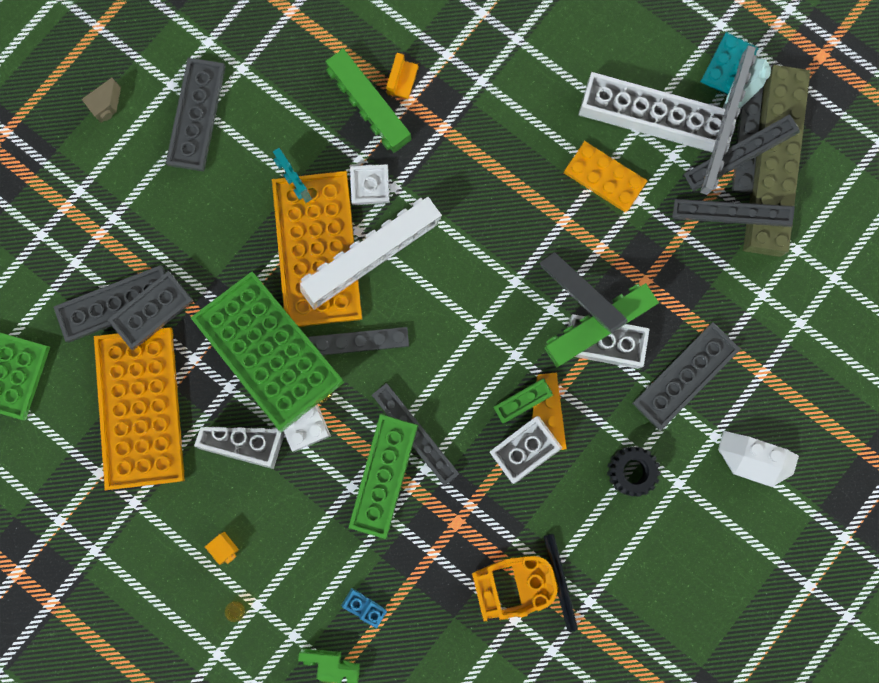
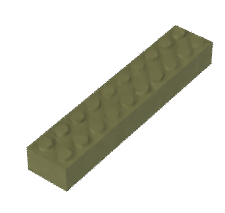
(778, 167)

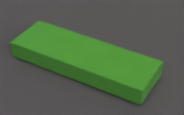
(523, 401)

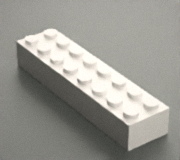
(652, 112)
(370, 252)

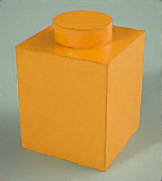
(222, 549)

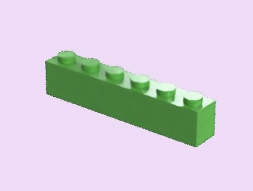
(368, 100)
(591, 331)

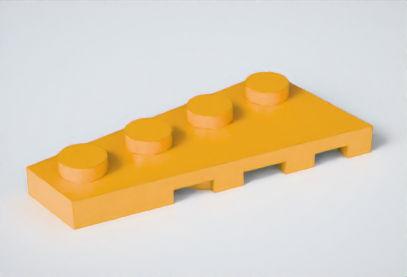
(550, 409)

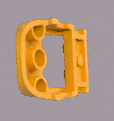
(534, 583)

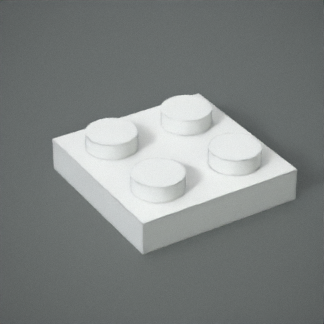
(369, 184)

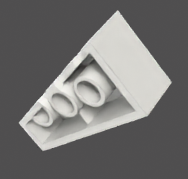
(249, 445)

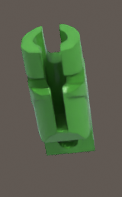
(330, 665)

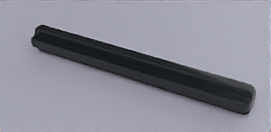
(562, 588)

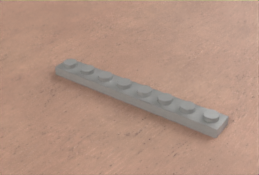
(727, 128)

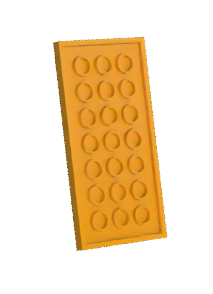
(310, 237)
(139, 411)

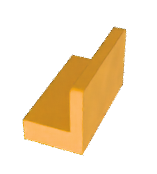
(401, 77)

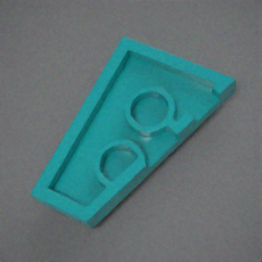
(291, 176)

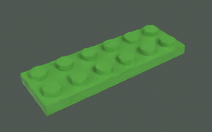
(383, 476)

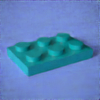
(725, 62)

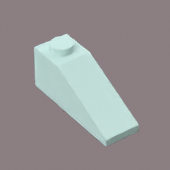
(759, 73)

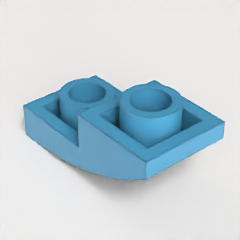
(364, 608)

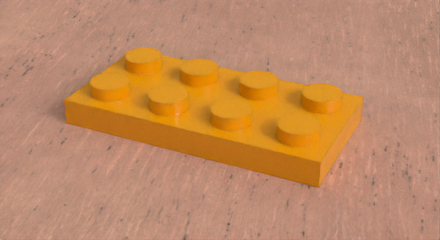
(605, 176)

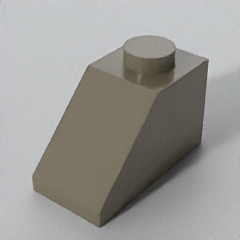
(103, 100)

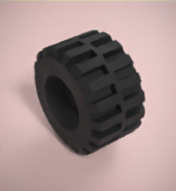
(650, 471)

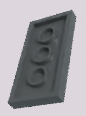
(150, 310)

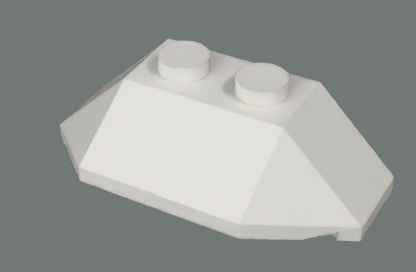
(757, 459)

